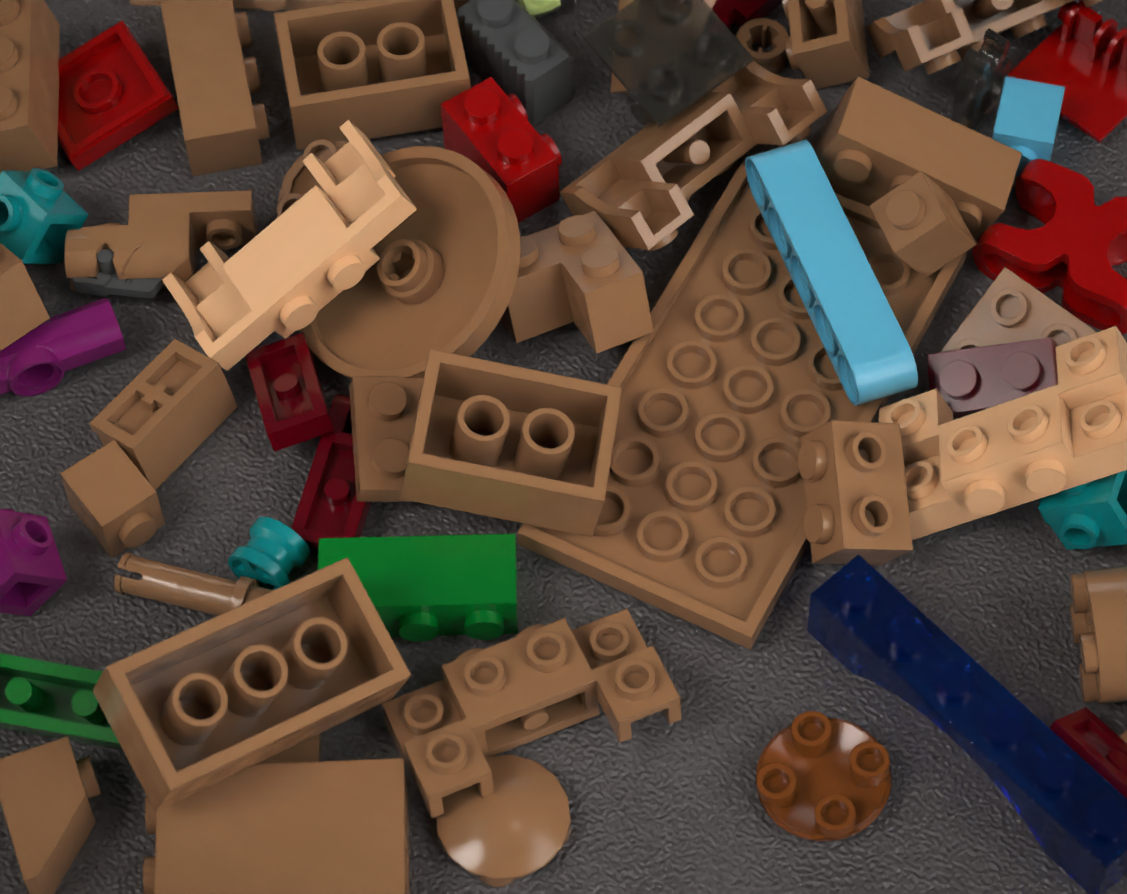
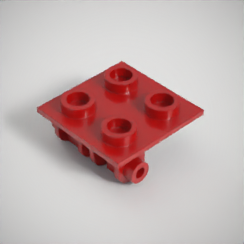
(1090, 64)

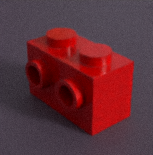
(497, 137)

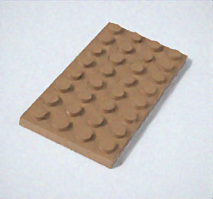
(712, 419)

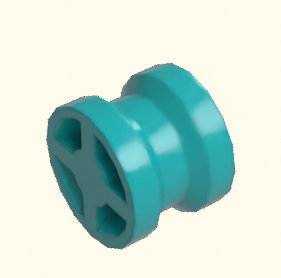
(269, 554)

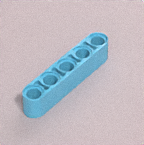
(831, 273)

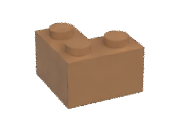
(579, 277)

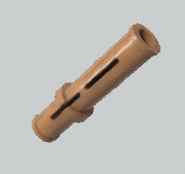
(184, 586)

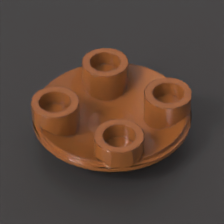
(823, 778)

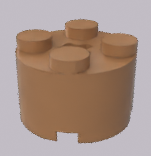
(1100, 627)

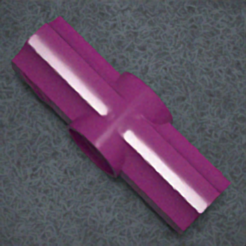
(58, 345)

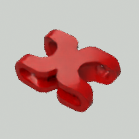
(1071, 248)

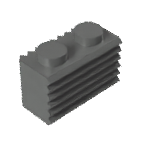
(517, 54)

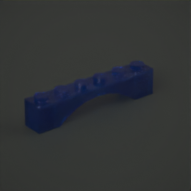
(1052, 788)

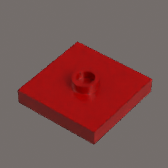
(107, 95)

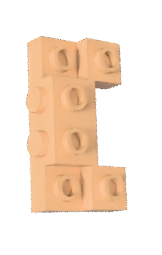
(297, 259)
(1017, 447)

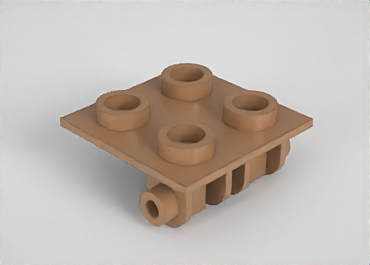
(1015, 313)

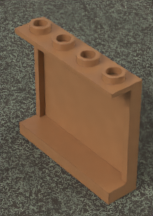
(286, 832)

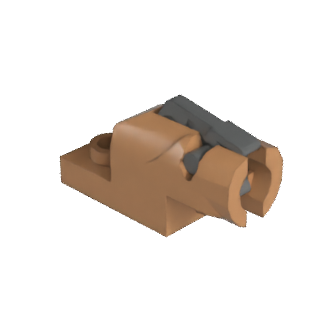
(157, 241)

